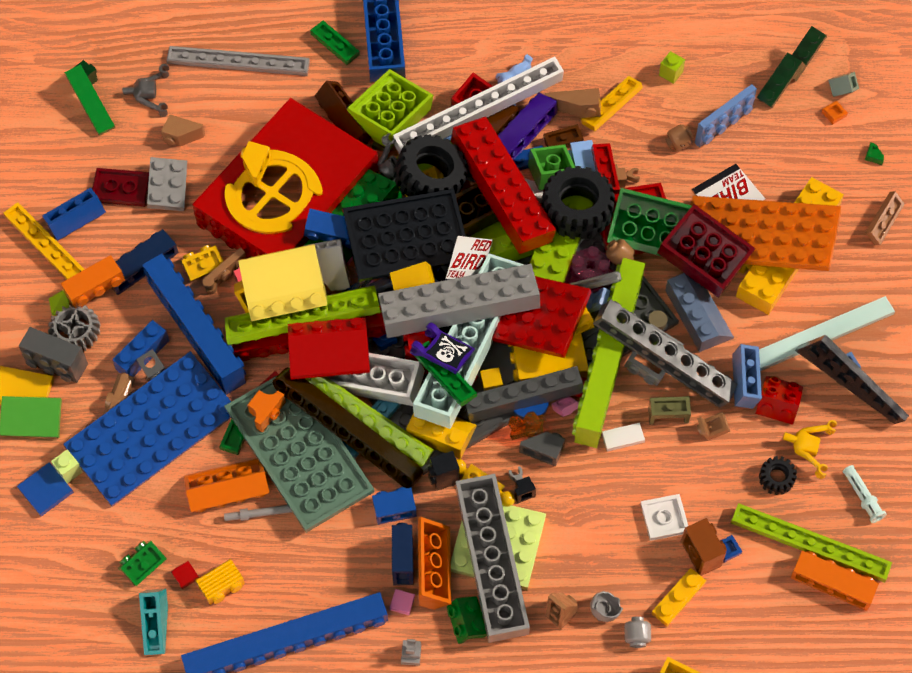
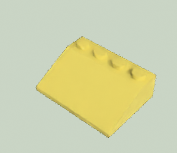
(283, 282)

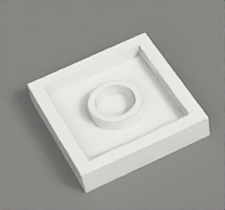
(664, 517)

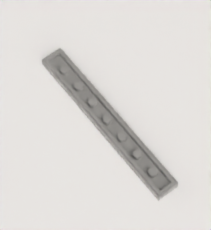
(238, 60)

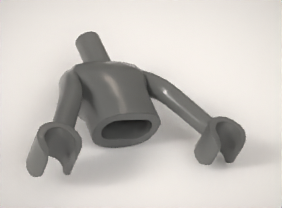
(146, 89)
(386, 167)

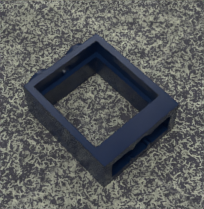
(402, 554)

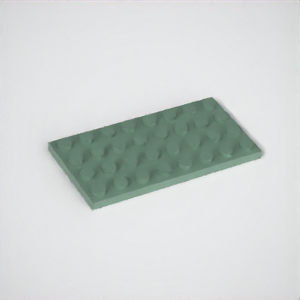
(302, 460)

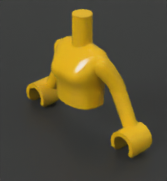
(808, 445)

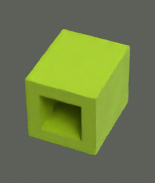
(671, 67)

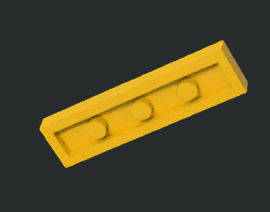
(613, 102)

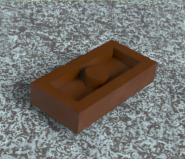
(563, 136)

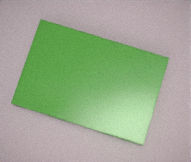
(30, 416)

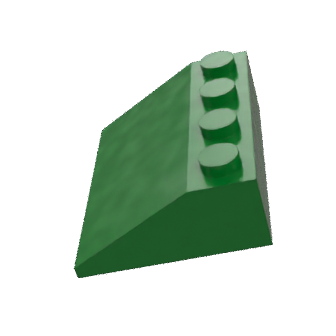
(644, 220)

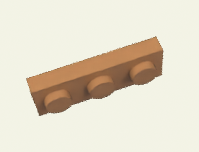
(885, 218)

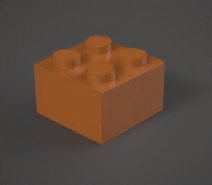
(703, 546)

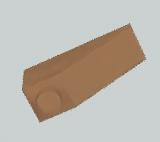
(579, 103)
(561, 608)

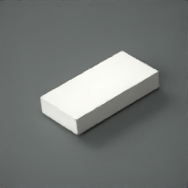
(623, 437)

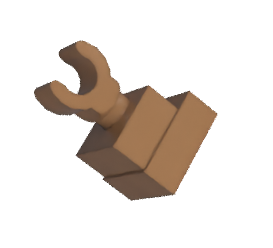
(623, 176)

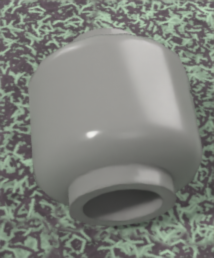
(637, 632)

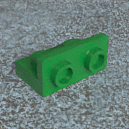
(142, 562)

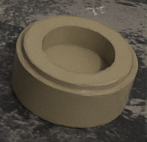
(658, 319)

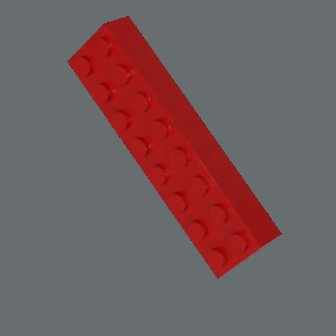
(503, 185)

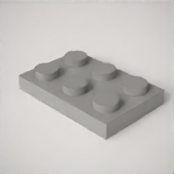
(167, 184)

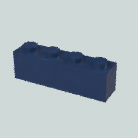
(132, 262)

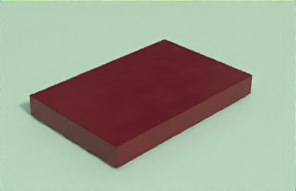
(121, 186)

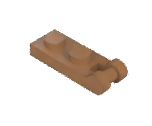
(223, 271)

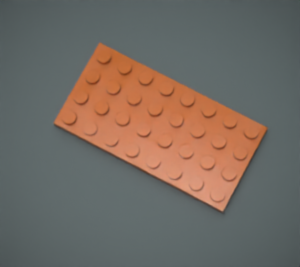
(780, 231)

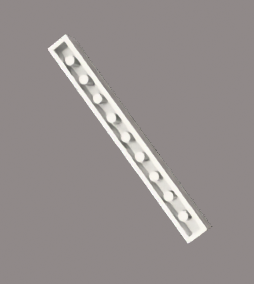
(486, 103)

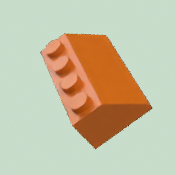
(226, 485)
(434, 564)

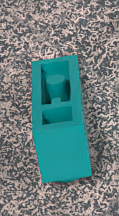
(154, 620)

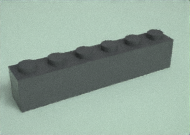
(525, 394)

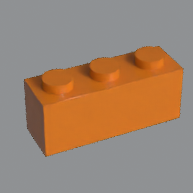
(92, 282)

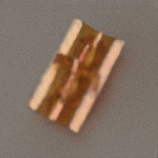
(528, 427)

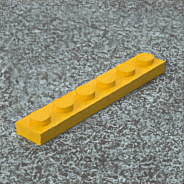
(42, 241)

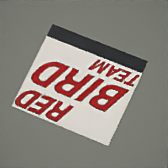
(729, 184)
(468, 256)

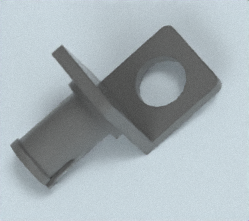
(155, 370)

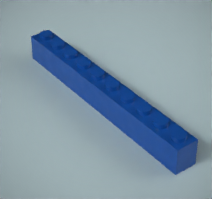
(288, 637)

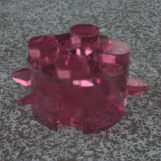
(589, 264)

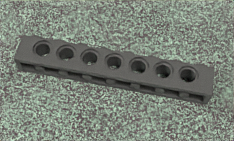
(655, 353)

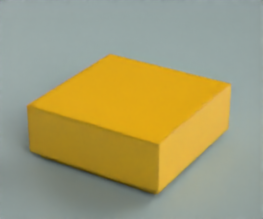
(491, 378)

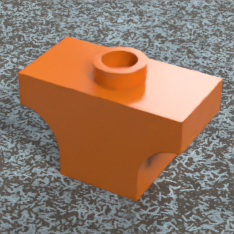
(265, 408)

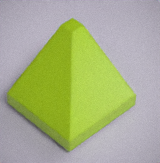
(58, 301)

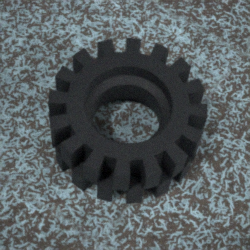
(777, 464)

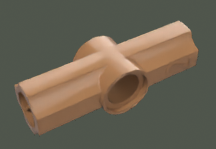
(120, 391)

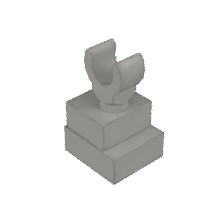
(411, 652)

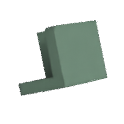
(843, 84)

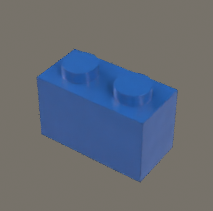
(394, 505)

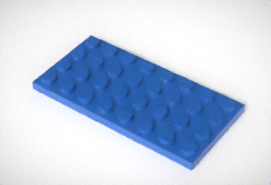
(150, 428)

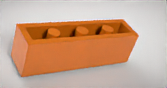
(834, 580)

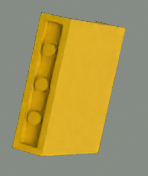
(534, 364)

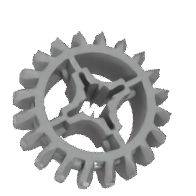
(69, 323)

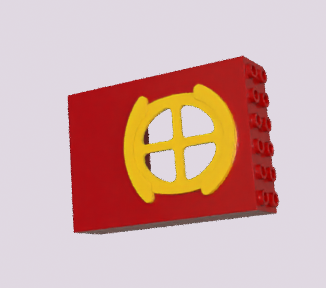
(308, 147)

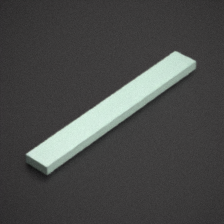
(832, 328)

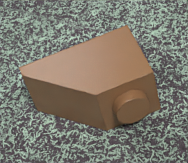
(181, 131)

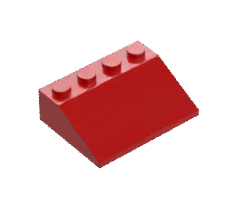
(328, 348)

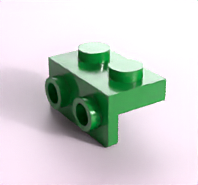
(466, 619)

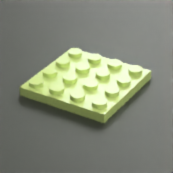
(524, 532)

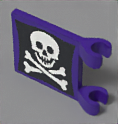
(443, 350)

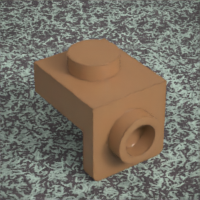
(713, 426)

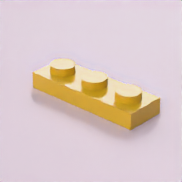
(678, 597)

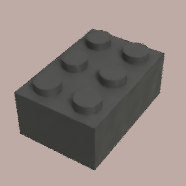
(53, 355)

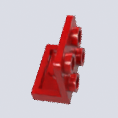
(779, 399)

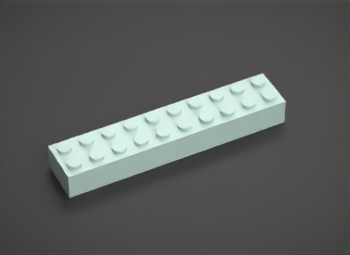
(433, 401)

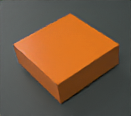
(834, 112)

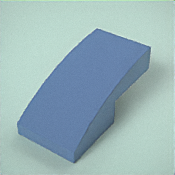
(597, 299)

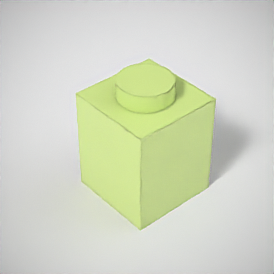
(67, 466)

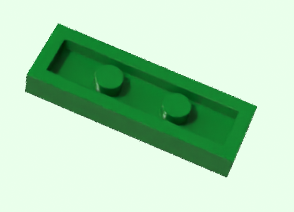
(335, 42)

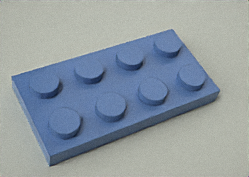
(725, 115)

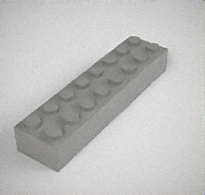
(459, 300)
(492, 558)

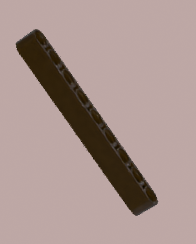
(349, 429)

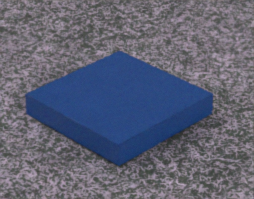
(45, 489)

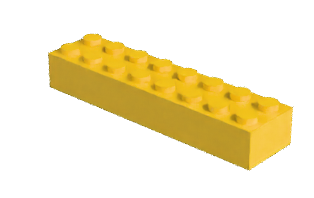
(766, 284)

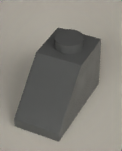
(544, 447)

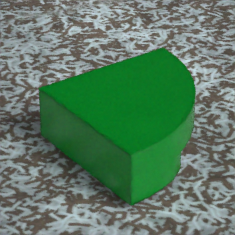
(874, 154)

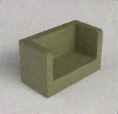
(669, 408)

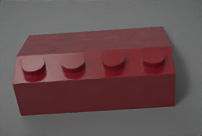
(705, 250)

